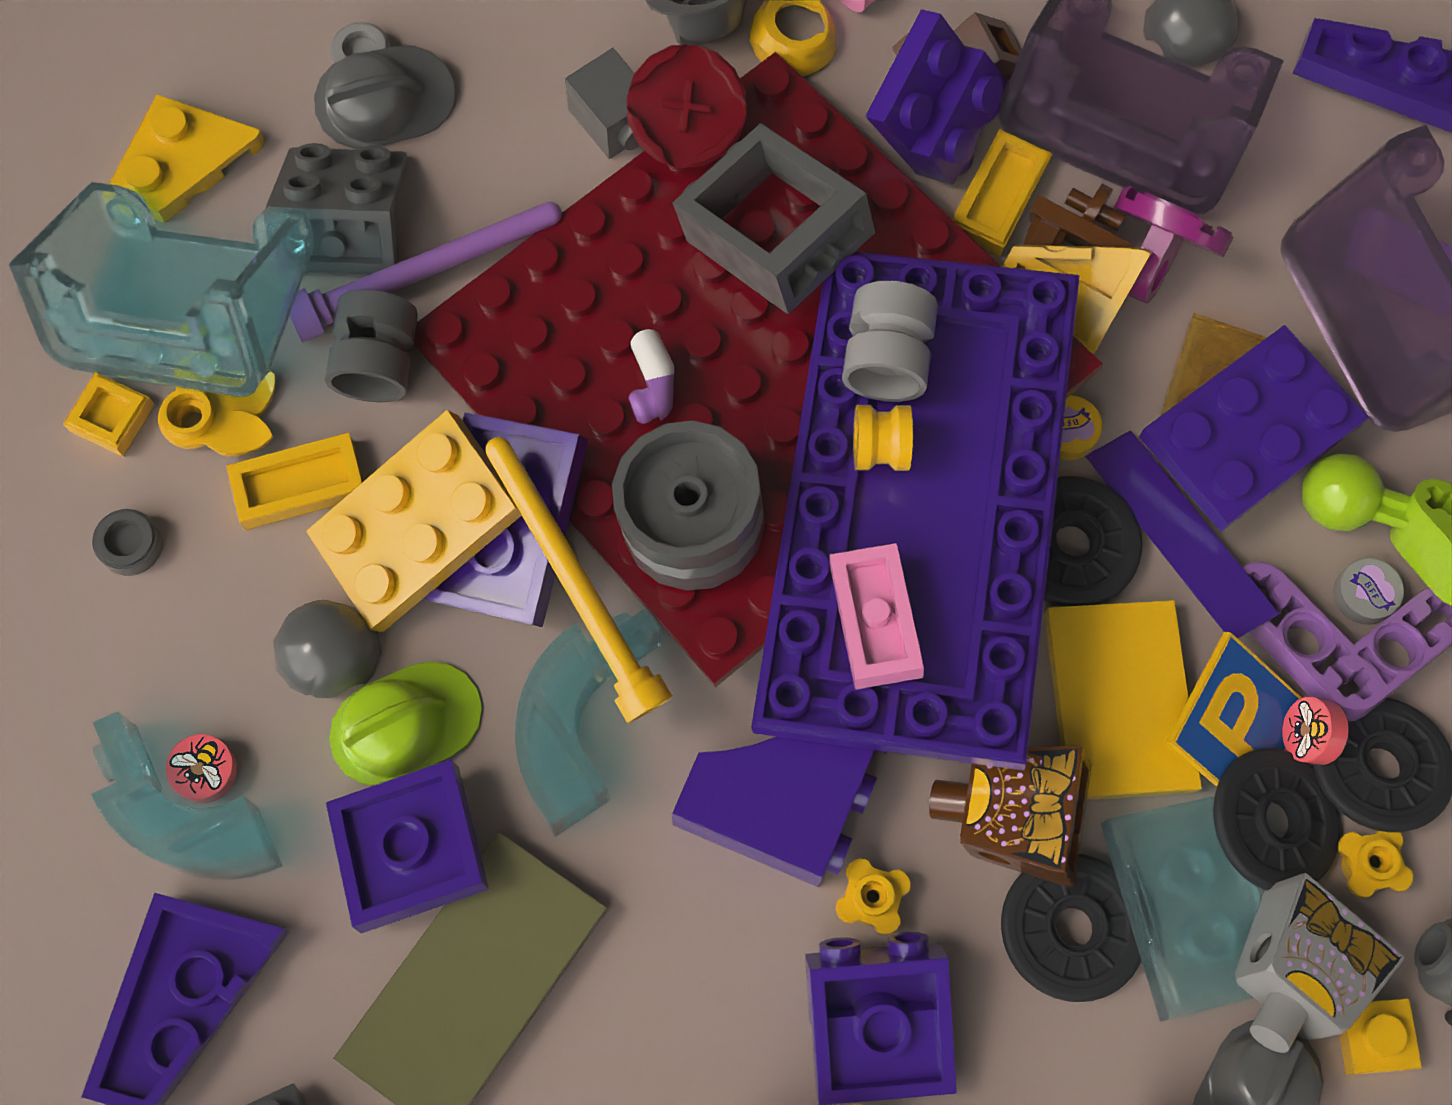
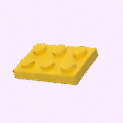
(414, 521)

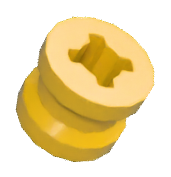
(883, 437)

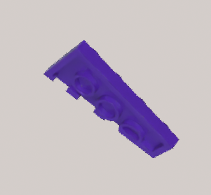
(1379, 70)

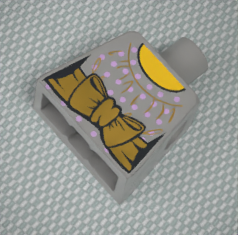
(1310, 964)

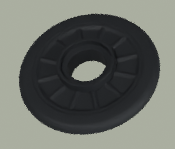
(1113, 544)
(1398, 802)
(1242, 825)
(1051, 963)

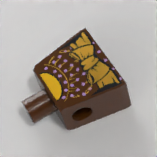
(1025, 816)

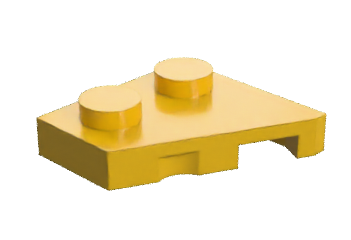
(181, 154)
(1104, 280)

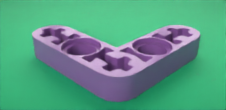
(1353, 662)

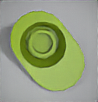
(405, 722)

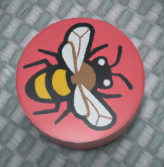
(1315, 730)
(201, 768)

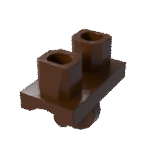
(1054, 224)

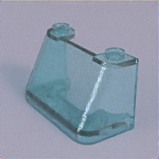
(158, 302)

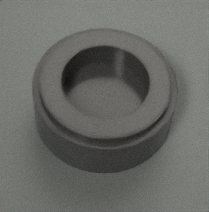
(127, 542)

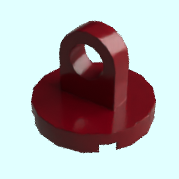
(686, 106)

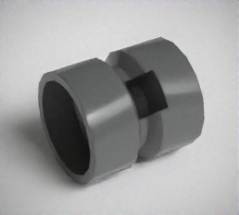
(372, 345)

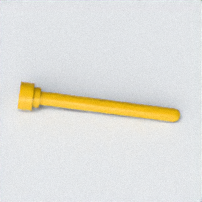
(636, 686)

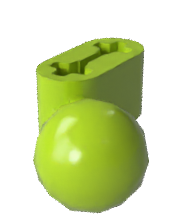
(1348, 493)

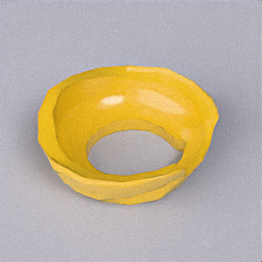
(803, 56)

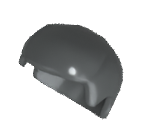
(1192, 29)
(325, 649)

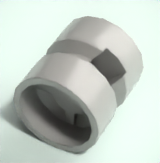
(887, 347)

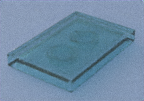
(1182, 905)

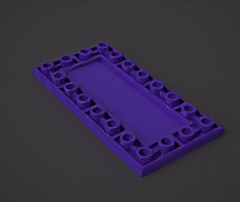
(964, 519)

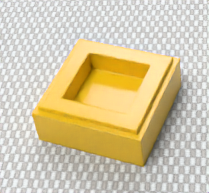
(109, 414)

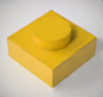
(1381, 1039)

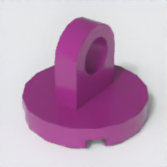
(1168, 230)

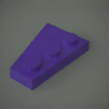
(175, 997)

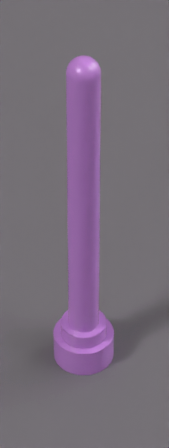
(315, 310)

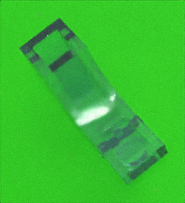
(199, 842)

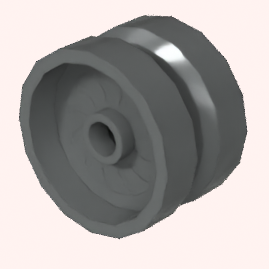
(689, 505)

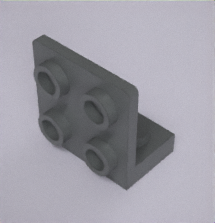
(347, 202)

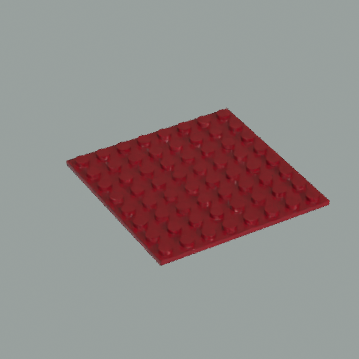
(555, 320)

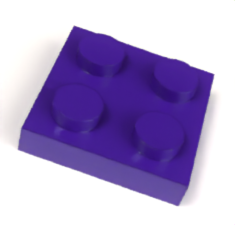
(406, 846)

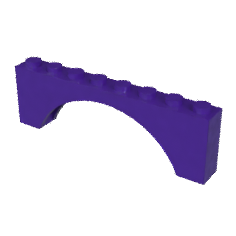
(778, 802)

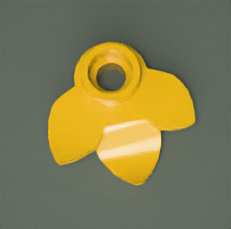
(227, 422)

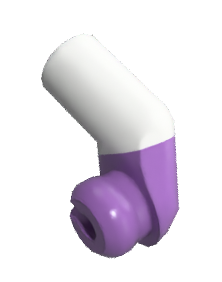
(659, 377)

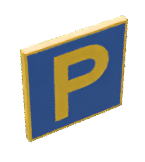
(1231, 710)

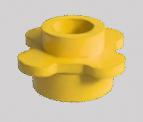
(1361, 875)
(857, 908)

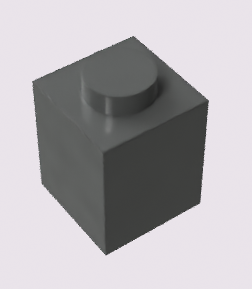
(599, 101)

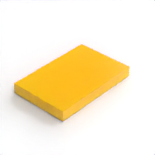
(1121, 694)

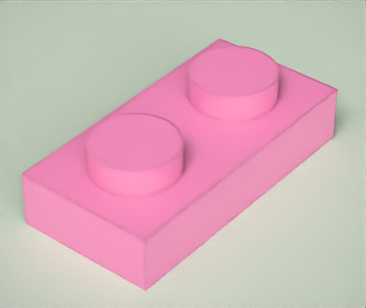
(876, 616)

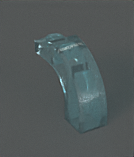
(549, 716)

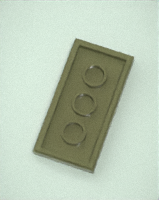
(472, 983)

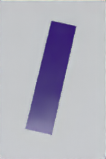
(1182, 536)

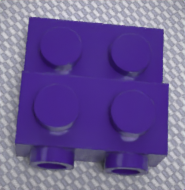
(937, 100)
(880, 1020)

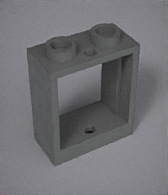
(809, 251)

